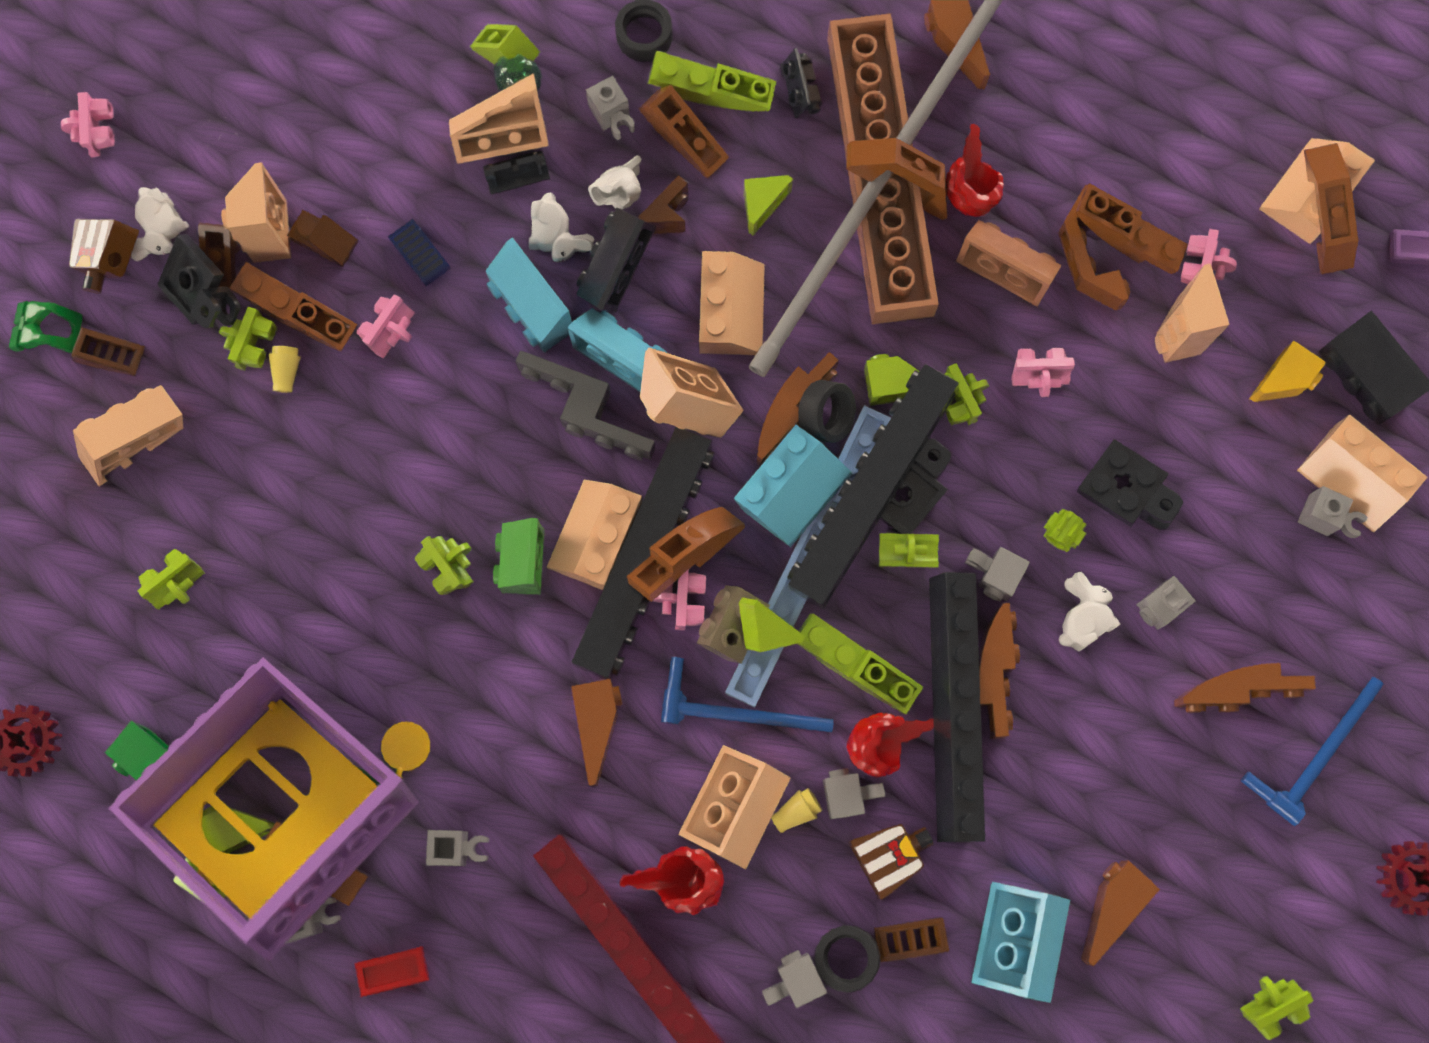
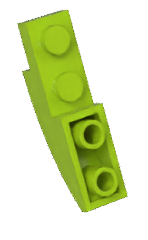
(712, 86)
(858, 665)

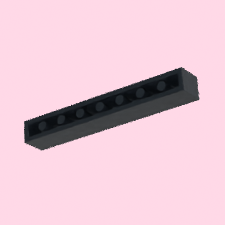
(873, 486)
(659, 514)
(956, 708)

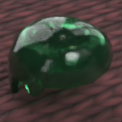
(514, 70)

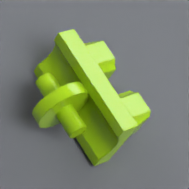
(243, 337)
(967, 406)
(908, 550)
(450, 561)
(171, 582)
(1275, 1003)

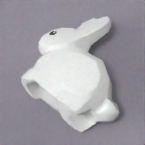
(617, 185)
(160, 222)
(552, 233)
(1090, 617)

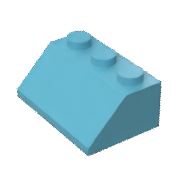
(528, 297)
(610, 345)
(792, 485)
(1021, 941)

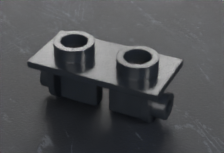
(797, 71)
(516, 172)

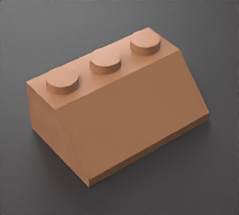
(1008, 262)

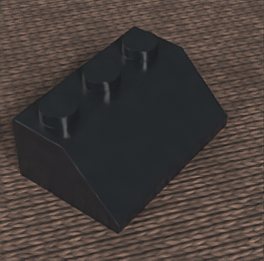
(614, 260)
(1375, 368)

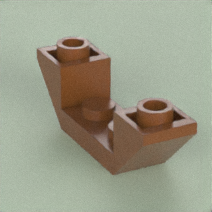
(875, 156)
(1335, 207)
(1106, 287)

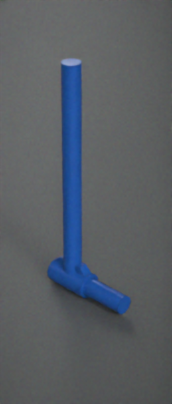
(676, 708)
(1288, 803)

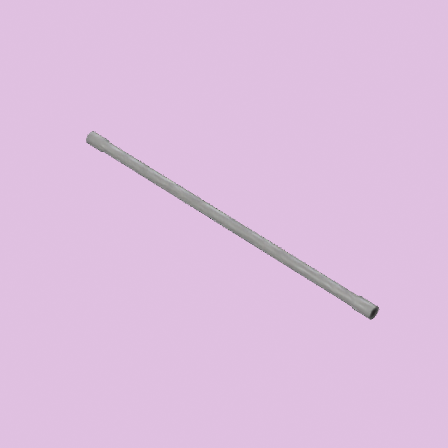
(771, 348)

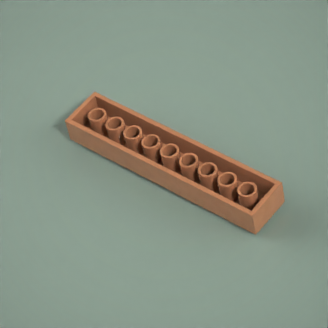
(894, 229)

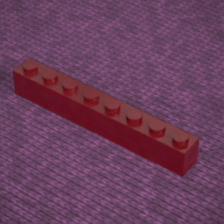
(624, 943)

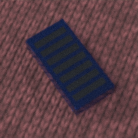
(419, 252)

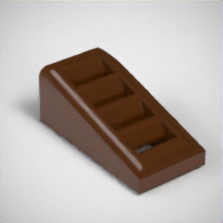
(87, 336)
(939, 931)

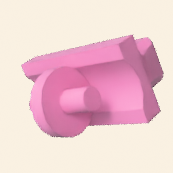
(84, 124)
(1206, 247)
(389, 326)
(1044, 372)
(685, 614)

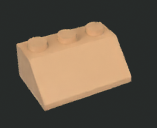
(1294, 198)
(258, 216)
(731, 304)
(1193, 319)
(687, 394)
(1363, 469)
(595, 532)
(734, 806)

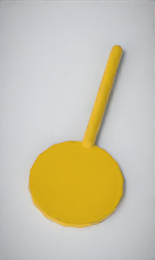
(405, 746)

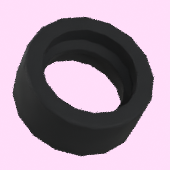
(642, 9)
(842, 411)
(827, 974)

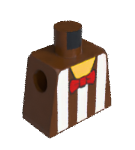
(101, 250)
(890, 856)

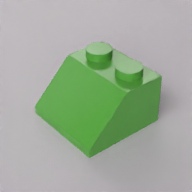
(520, 557)

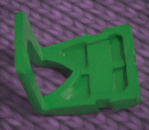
(28, 331)

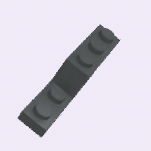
(585, 406)

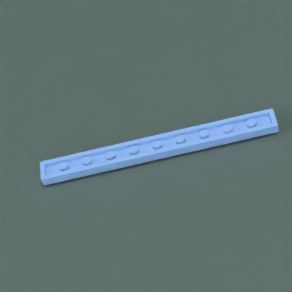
(756, 666)

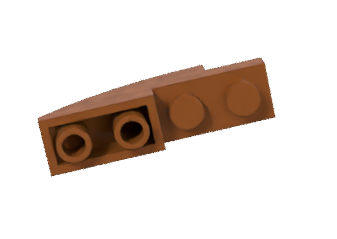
(1128, 233)
(293, 308)
(785, 407)
(682, 548)
(998, 656)
(1235, 687)

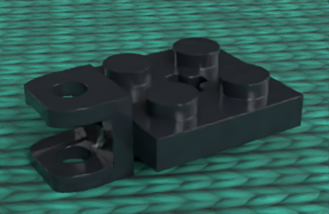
(194, 283)
(923, 490)
(1142, 499)

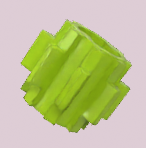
(1065, 530)

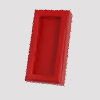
(392, 971)

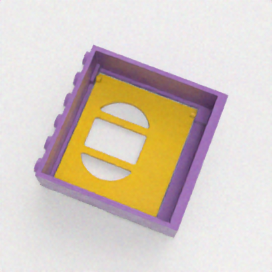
(314, 847)

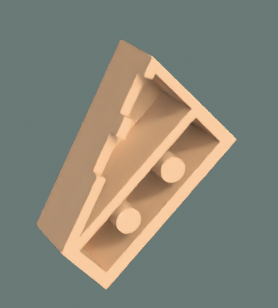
(500, 124)
(125, 431)

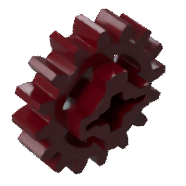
(38, 737)
(1400, 879)

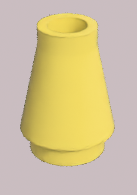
(284, 366)
(797, 810)

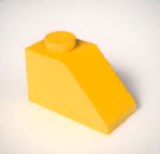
(1290, 374)

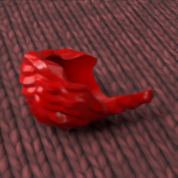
(973, 184)
(877, 741)
(683, 879)

